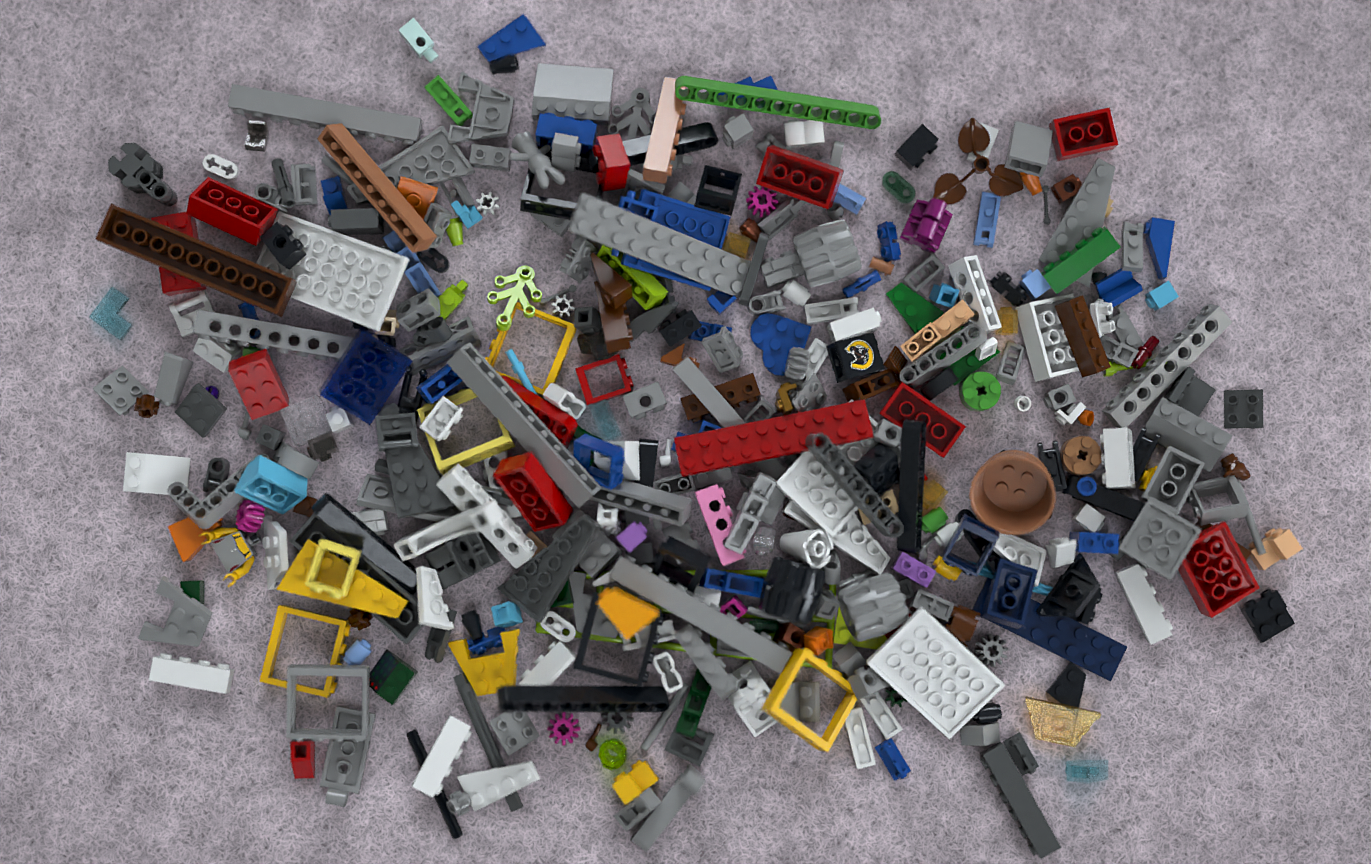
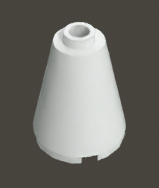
(808, 546)

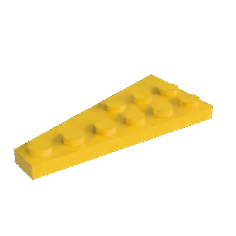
(363, 592)

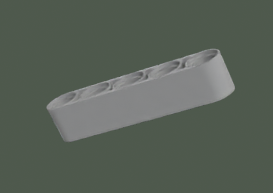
(952, 355)

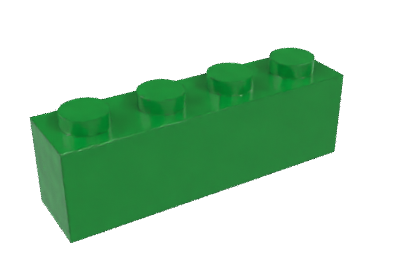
(1081, 259)

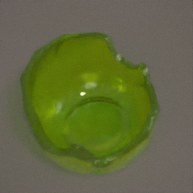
(609, 761)

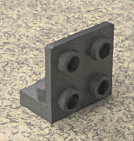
(1190, 392)

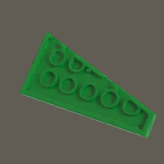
(919, 313)

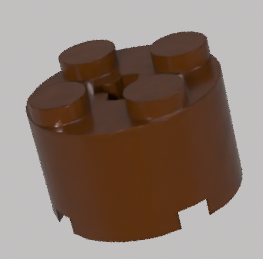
(963, 623)

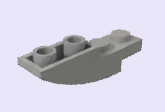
(679, 485)

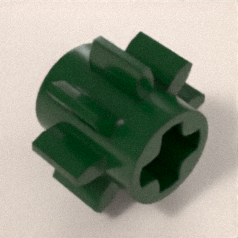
(897, 701)

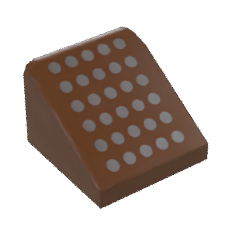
(895, 360)

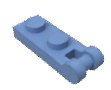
(987, 219)

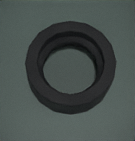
(939, 384)

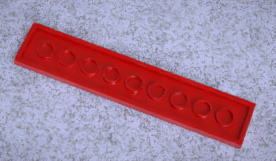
(771, 437)

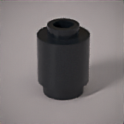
(988, 713)

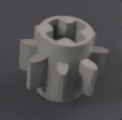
(459, 803)

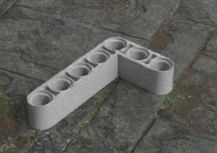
(208, 506)
(686, 784)

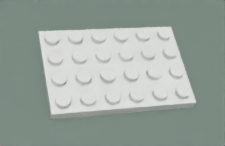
(816, 490)
(935, 672)

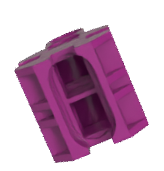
(926, 224)

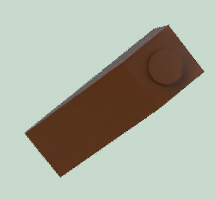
(612, 286)
(872, 385)

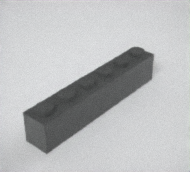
(1020, 800)

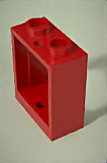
(585, 385)

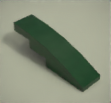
(693, 706)

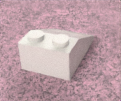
(154, 472)

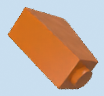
(187, 539)

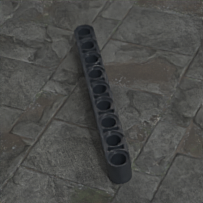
(581, 698)

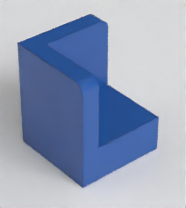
(720, 301)

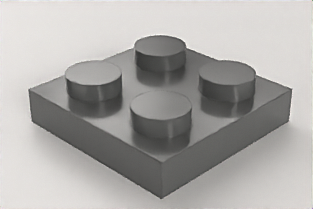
(200, 410)

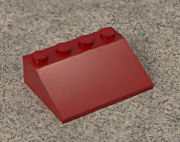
(1216, 571)

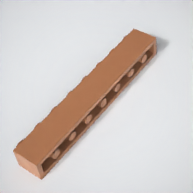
(377, 187)

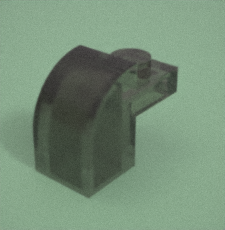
(594, 346)

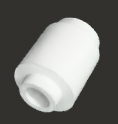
(796, 293)
(945, 533)

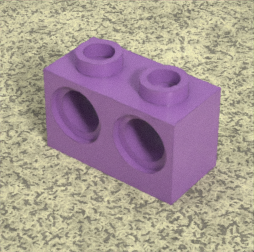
(632, 536)
(913, 569)

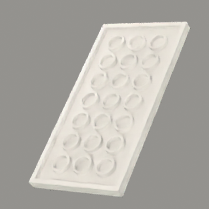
(340, 273)

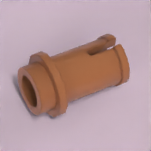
(881, 265)

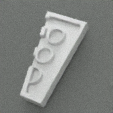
(493, 784)

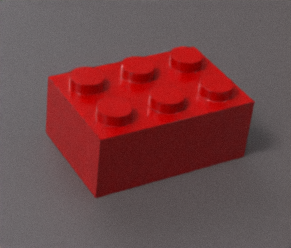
(1083, 134)
(258, 384)

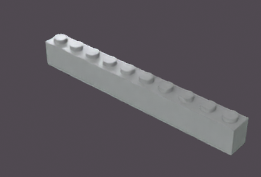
(323, 113)
(523, 424)
(700, 614)

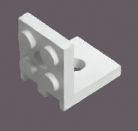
(751, 699)

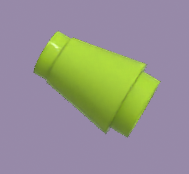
(455, 232)

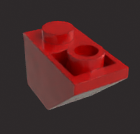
(303, 758)

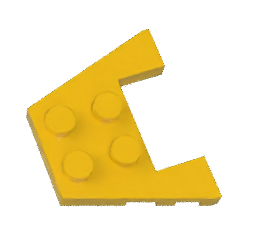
(489, 671)

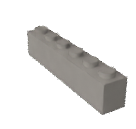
(646, 501)

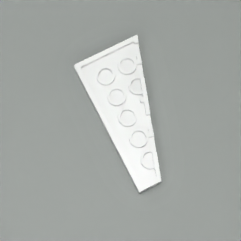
(850, 539)

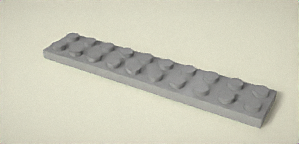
(659, 245)

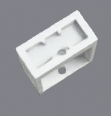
(854, 325)

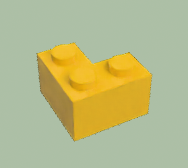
(634, 782)

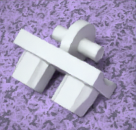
(1098, 312)

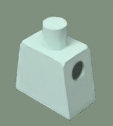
(411, 32)

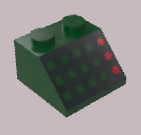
(391, 677)

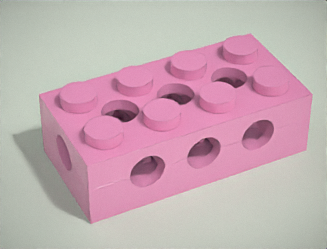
(717, 494)

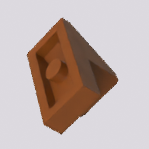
(675, 356)

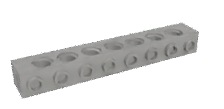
(205, 319)
(1176, 364)

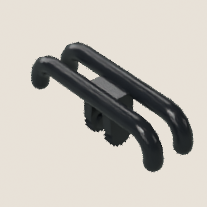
(407, 403)

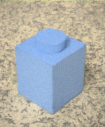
(1034, 284)

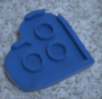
(776, 337)

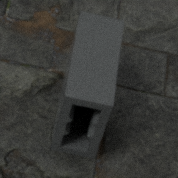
(356, 221)

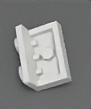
(216, 352)
(441, 419)

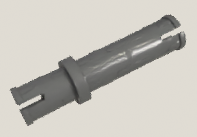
(284, 188)

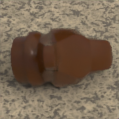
(1234, 467)

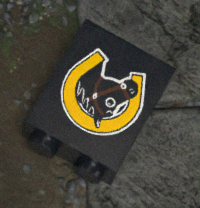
(855, 357)

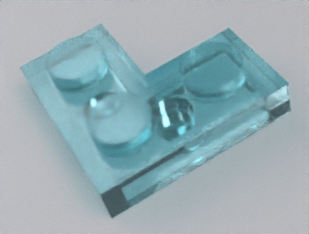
(108, 316)

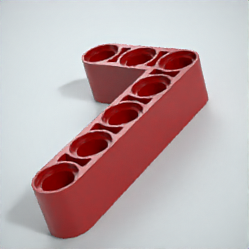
(555, 419)

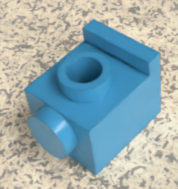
(944, 294)

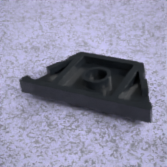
(1071, 591)

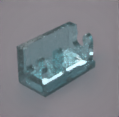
(605, 420)

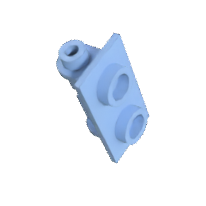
(849, 199)

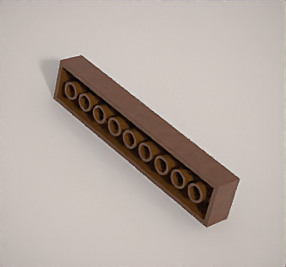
(196, 260)

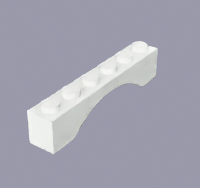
(467, 522)

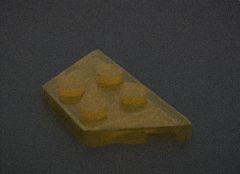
(1059, 722)

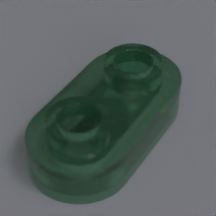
(897, 188)

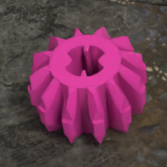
(770, 202)
(249, 516)
(568, 723)

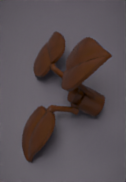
(1003, 181)

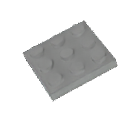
(1159, 539)

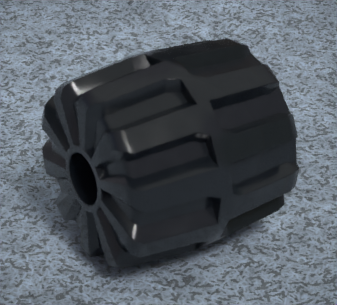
(791, 590)

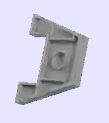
(490, 114)
(185, 622)
(602, 625)

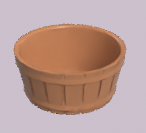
(1013, 493)

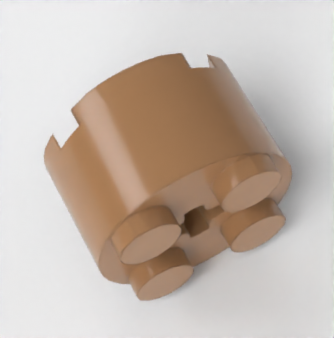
(1089, 461)

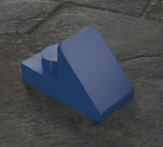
(333, 194)

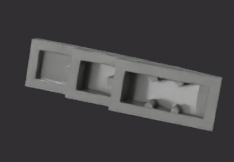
(750, 512)

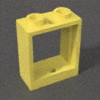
(338, 548)

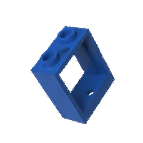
(582, 452)
(1095, 542)

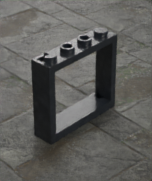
(550, 206)
(648, 655)

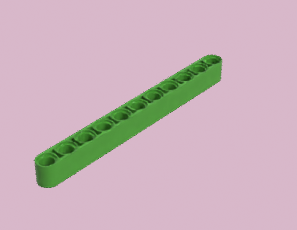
(770, 96)

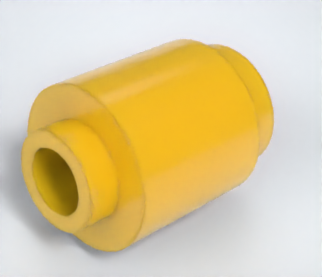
(945, 570)

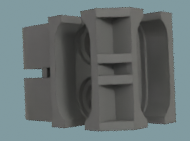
(142, 174)
(469, 552)

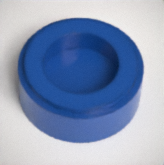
(1086, 486)

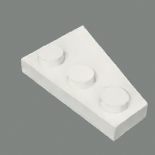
(430, 603)

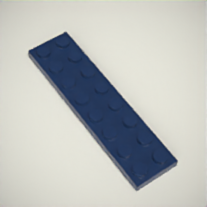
(1065, 638)

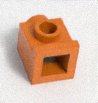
(818, 639)

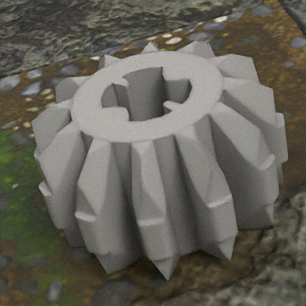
(797, 363)
(985, 653)

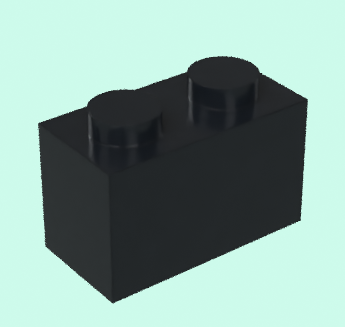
(916, 147)

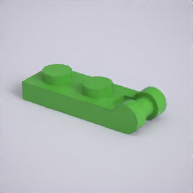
(448, 100)

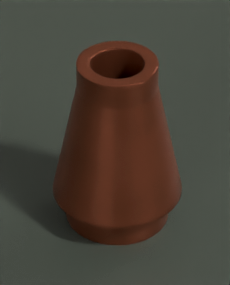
(750, 229)

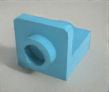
(468, 216)

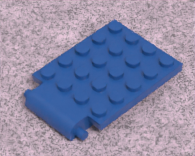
(677, 215)

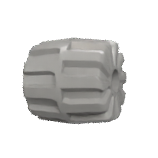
(827, 253)
(873, 607)

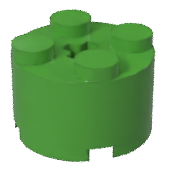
(990, 388)

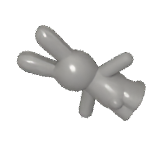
(537, 160)

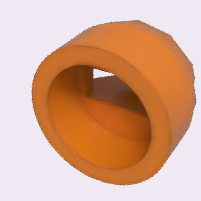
(1086, 418)

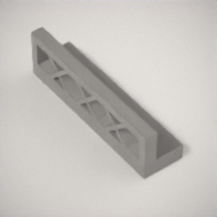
(438, 352)

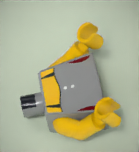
(234, 550)

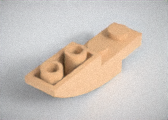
(938, 331)

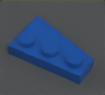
(512, 39)

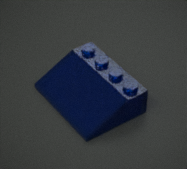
(365, 375)

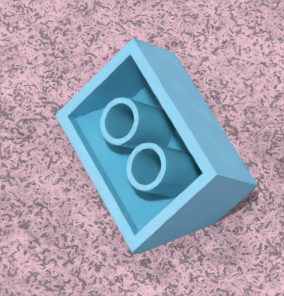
(272, 485)

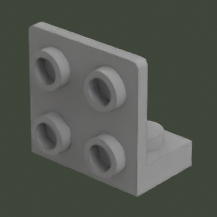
(802, 701)

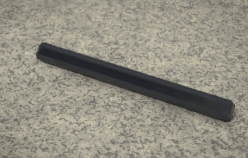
(441, 799)

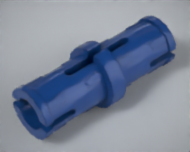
(850, 290)

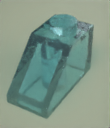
(1087, 770)

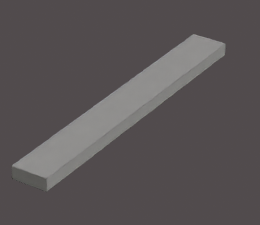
(720, 408)

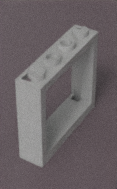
(319, 735)

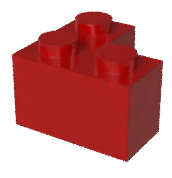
(612, 162)

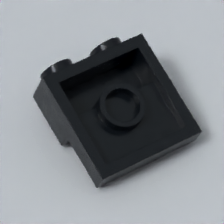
(1267, 615)

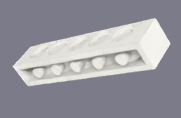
(504, 534)

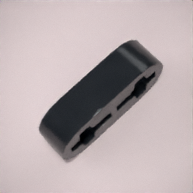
(430, 262)

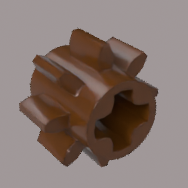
(146, 406)
(359, 618)

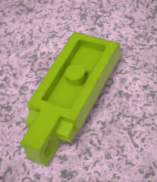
(452, 298)

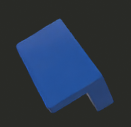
(1118, 287)

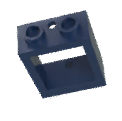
(978, 528)

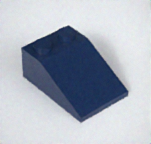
(1009, 594)

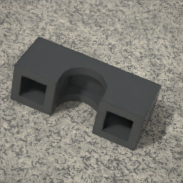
(643, 552)

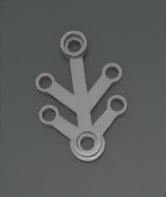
(635, 119)

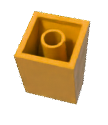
(626, 610)

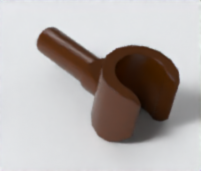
(591, 744)

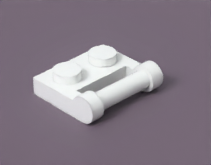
(187, 322)

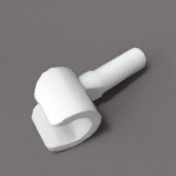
(666, 460)

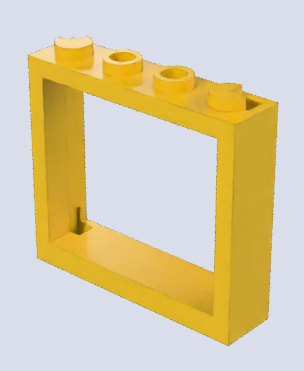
(497, 343)
(275, 640)
(781, 687)

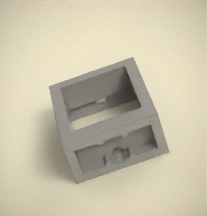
(1216, 486)

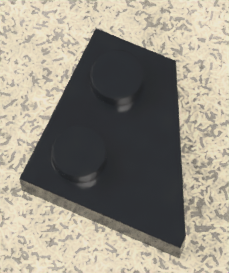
(1068, 686)

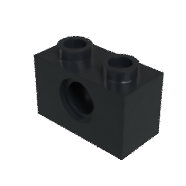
(276, 238)

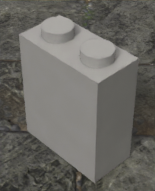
(1028, 149)

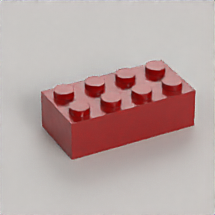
(799, 176)
(231, 210)
(173, 283)
(941, 427)
(532, 491)

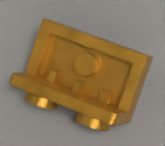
(783, 402)

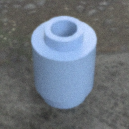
(357, 652)

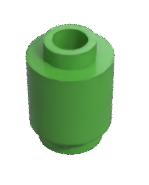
(934, 520)

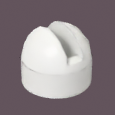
(1025, 400)

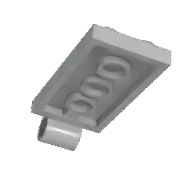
(345, 752)

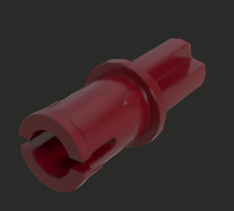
(1145, 352)

